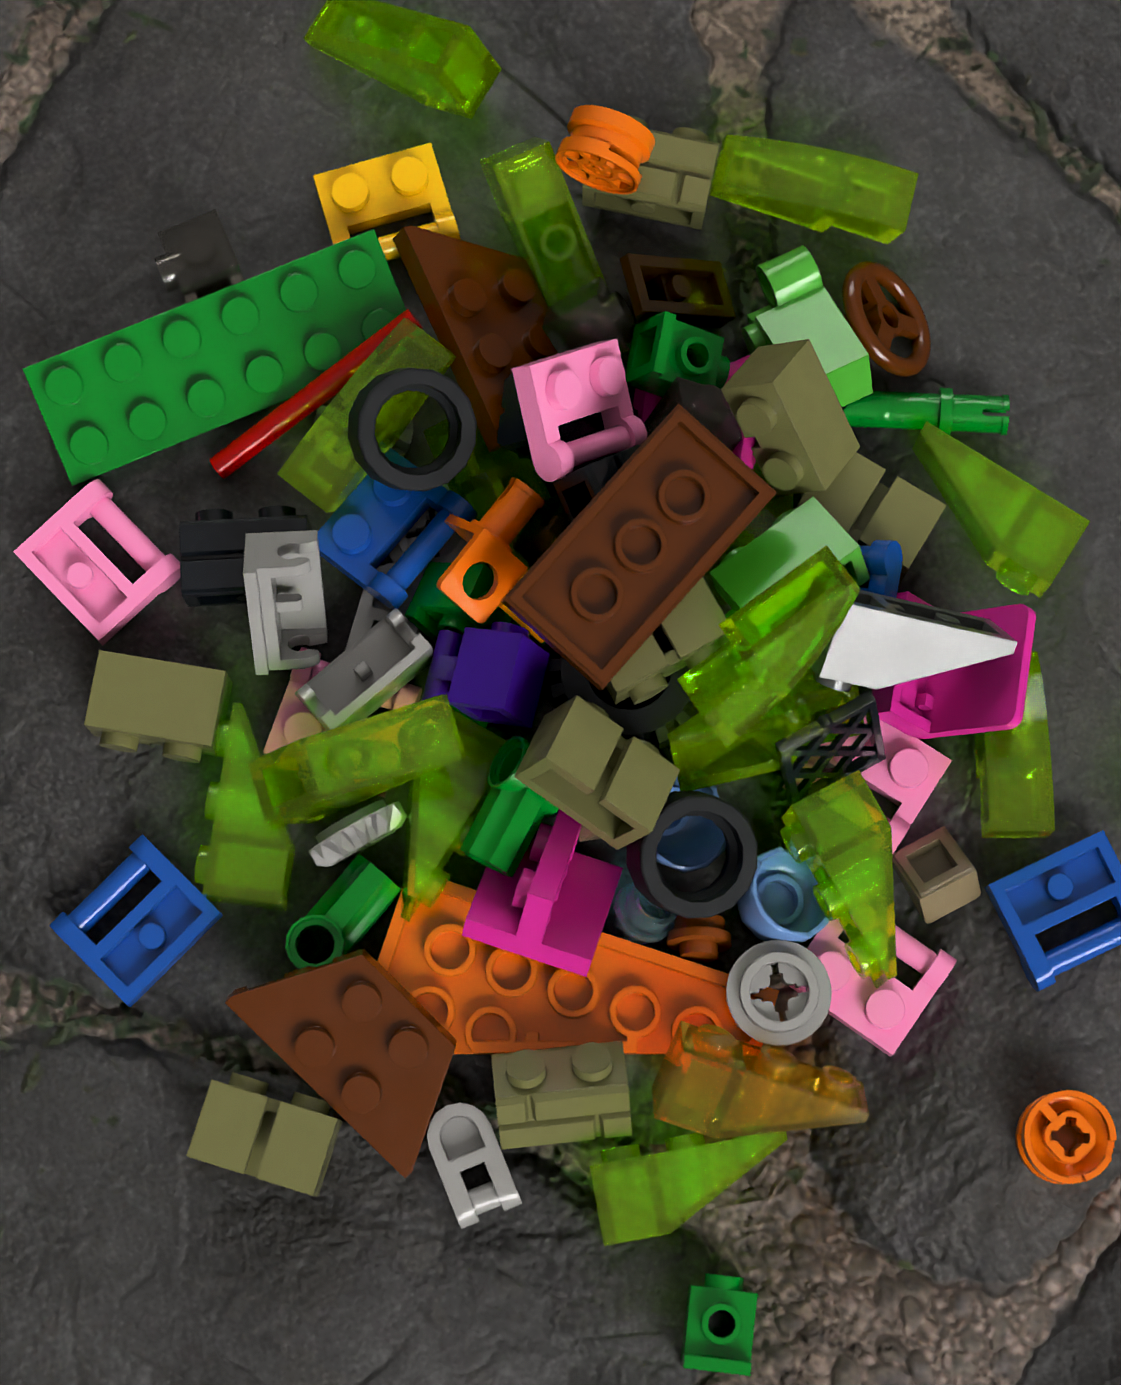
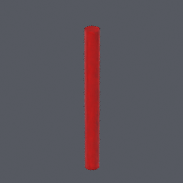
(300, 404)

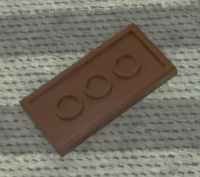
(638, 547)

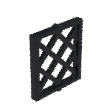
(817, 732)

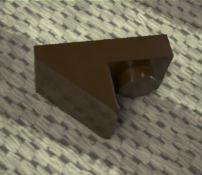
(682, 286)

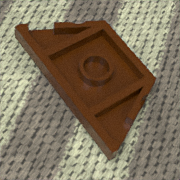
(481, 311)
(357, 1046)

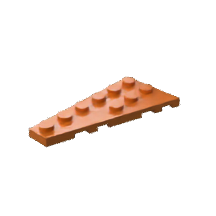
(514, 1003)

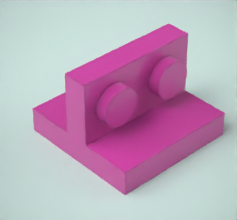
(550, 905)

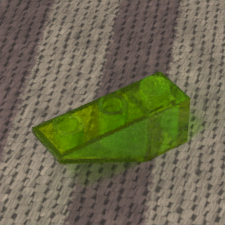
(542, 217)
(355, 761)
(441, 814)
(850, 856)
(246, 857)
(662, 1190)

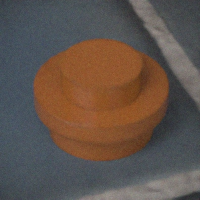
(699, 938)

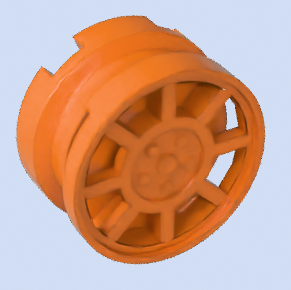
(606, 148)
(1066, 1137)

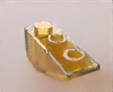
(744, 1090)

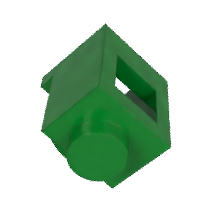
(672, 349)
(434, 611)
(713, 1353)

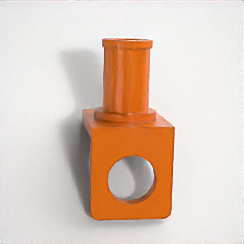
(489, 543)

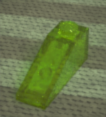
(408, 51)
(1007, 519)

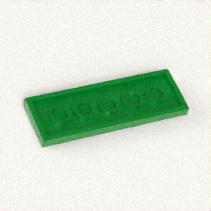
(212, 357)

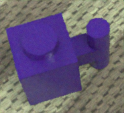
(489, 673)

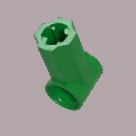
(507, 815)
(345, 910)

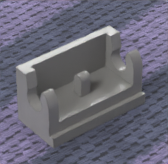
(284, 599)
(366, 673)

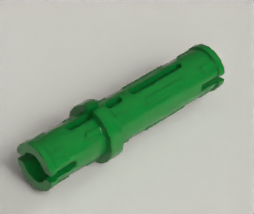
(942, 410)

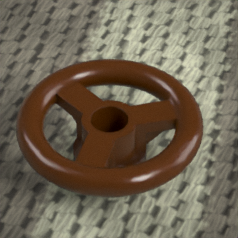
(878, 320)

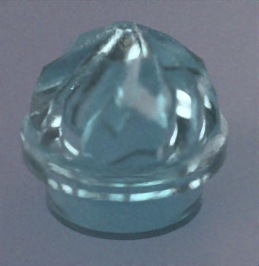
(639, 918)

